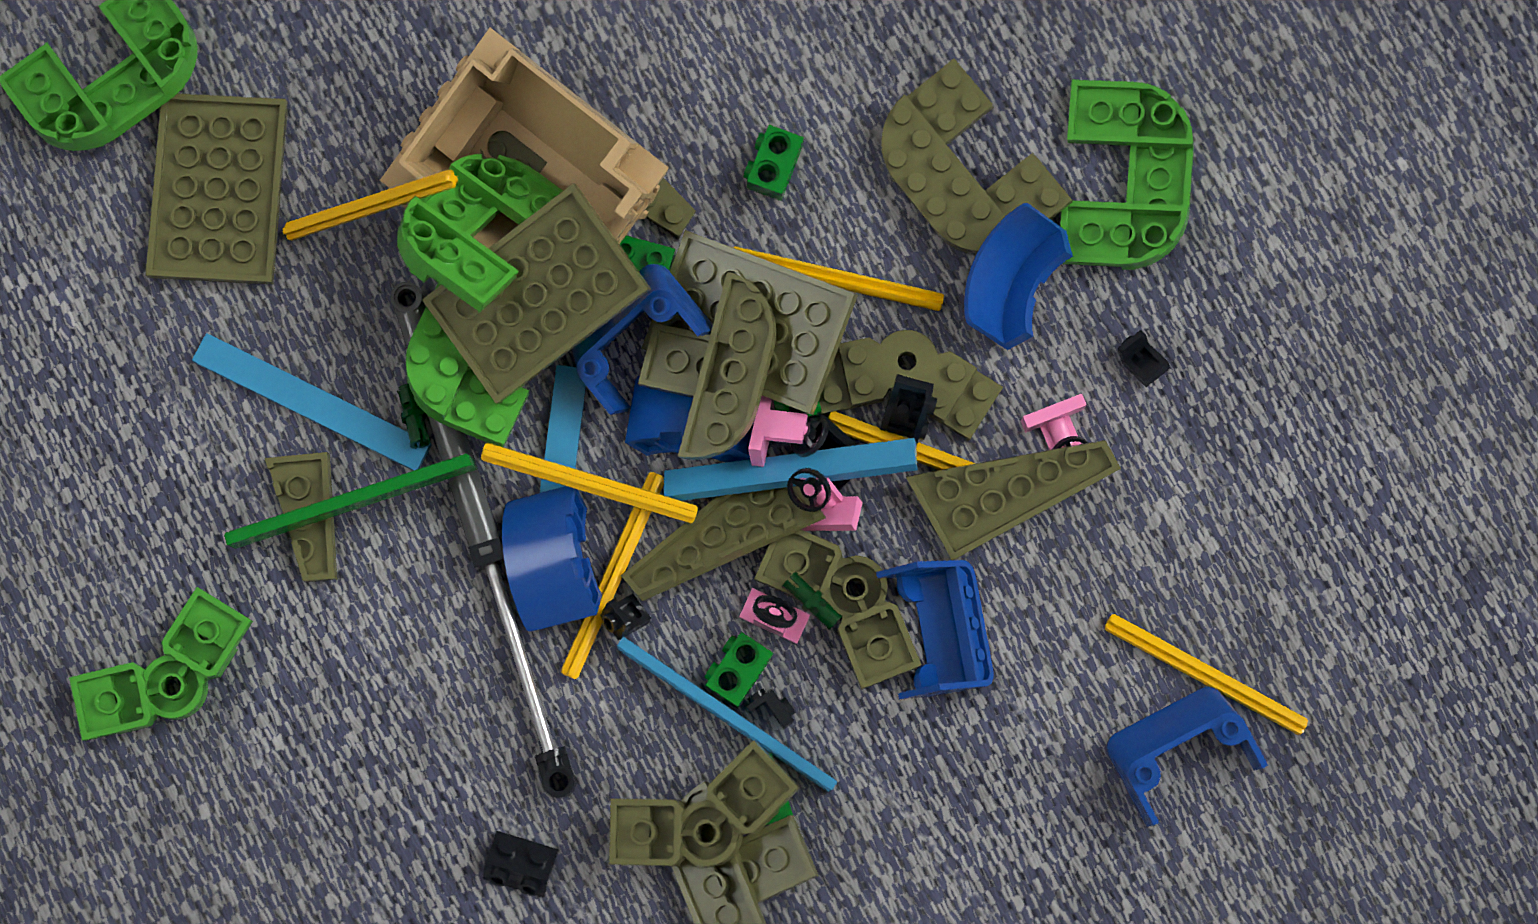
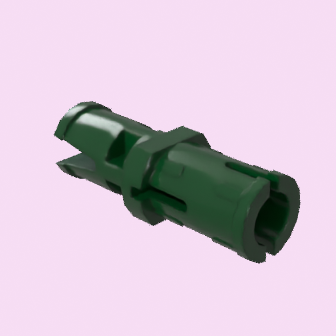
(413, 417)
(812, 601)

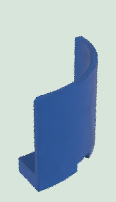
(1007, 272)
(659, 423)
(545, 558)

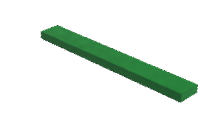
(350, 501)

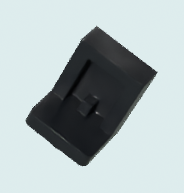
(1142, 359)
(624, 616)
(779, 708)

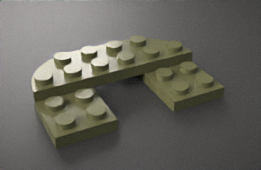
(938, 182)

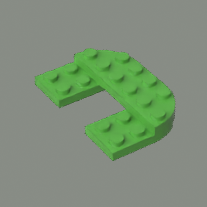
(120, 98)
(1158, 174)
(440, 229)
(451, 391)

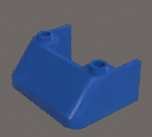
(660, 304)
(949, 626)
(1137, 745)

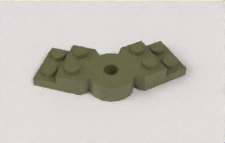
(867, 370)
(870, 626)
(669, 832)

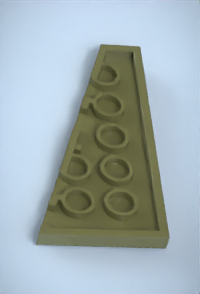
(993, 496)
(719, 534)

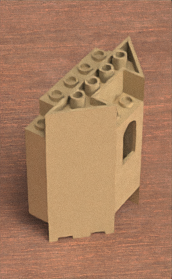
(511, 93)

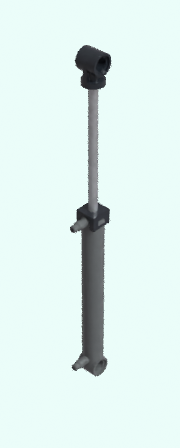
(487, 554)

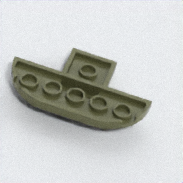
(717, 370)
(761, 869)

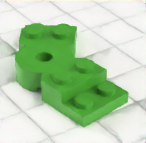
(133, 697)

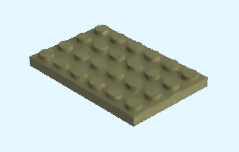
(217, 189)
(565, 290)
(806, 314)

